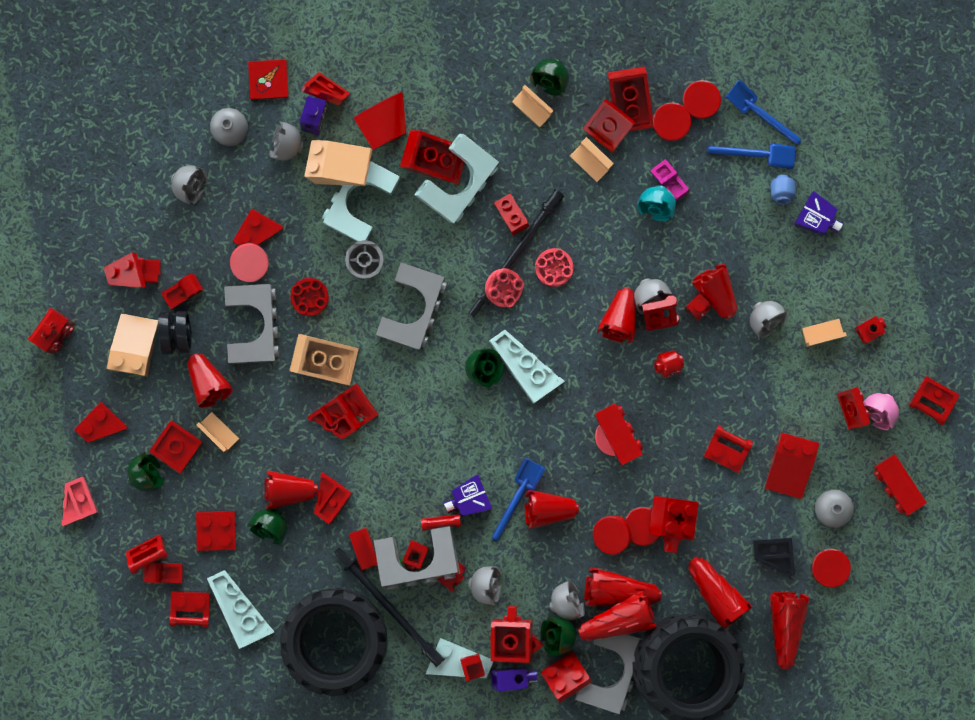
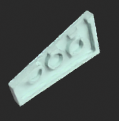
(525, 367)
(240, 614)

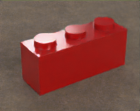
(619, 433)
(899, 485)

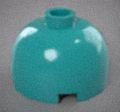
(657, 202)

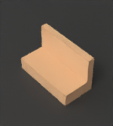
(532, 106)
(591, 159)
(823, 332)
(218, 432)

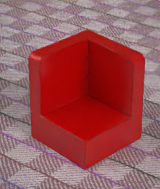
(150, 270)
(472, 667)

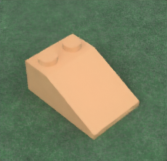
(337, 163)
(133, 345)
(324, 359)

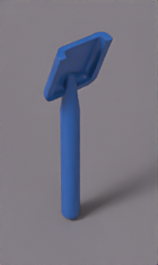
(744, 100)
(778, 155)
(527, 477)

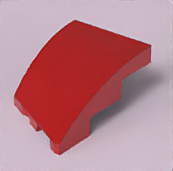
(383, 121)
(341, 412)

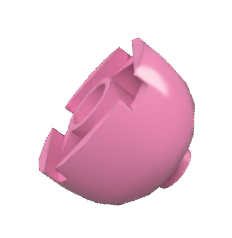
(882, 410)

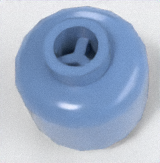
(783, 189)

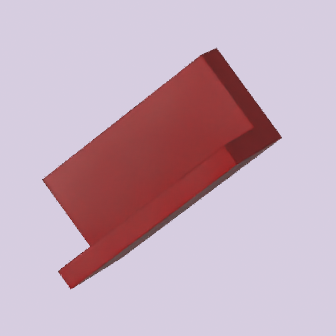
(364, 548)

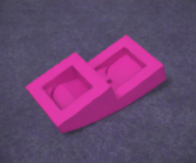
(668, 178)

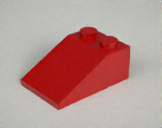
(631, 95)
(431, 157)
(791, 465)

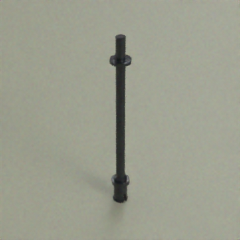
(547, 208)
(426, 648)

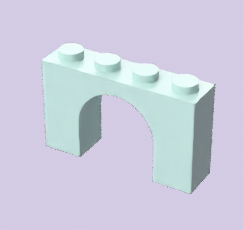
(480, 167)
(338, 215)

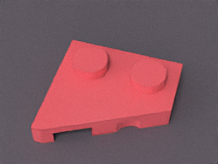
(77, 501)

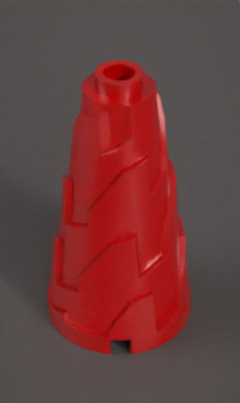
(611, 588)
(723, 600)
(621, 619)
(787, 625)

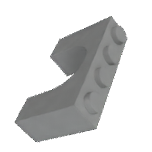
(413, 334)
(264, 347)
(443, 564)
(613, 697)

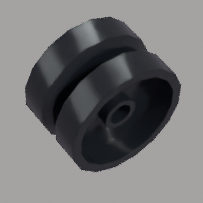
(175, 332)

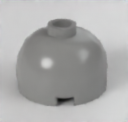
(229, 127)
(286, 142)
(187, 183)
(364, 259)
(649, 291)
(766, 317)
(834, 508)
(485, 585)
(566, 602)

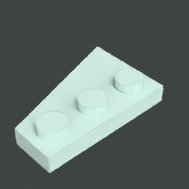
(452, 665)

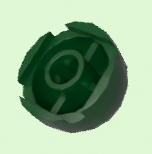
(550, 75)
(484, 367)
(143, 473)
(269, 525)
(558, 635)

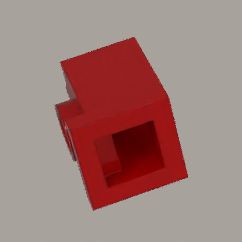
(698, 307)
(866, 334)
(418, 548)
(449, 583)

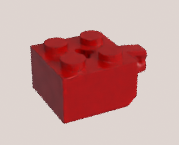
(52, 331)
(673, 520)
(514, 627)

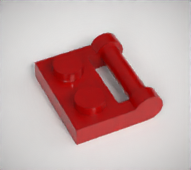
(654, 314)
(936, 394)
(725, 455)
(441, 521)
(146, 553)
(190, 603)

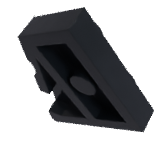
(775, 553)

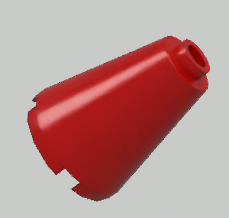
(717, 290)
(620, 318)
(207, 381)
(287, 489)
(548, 509)

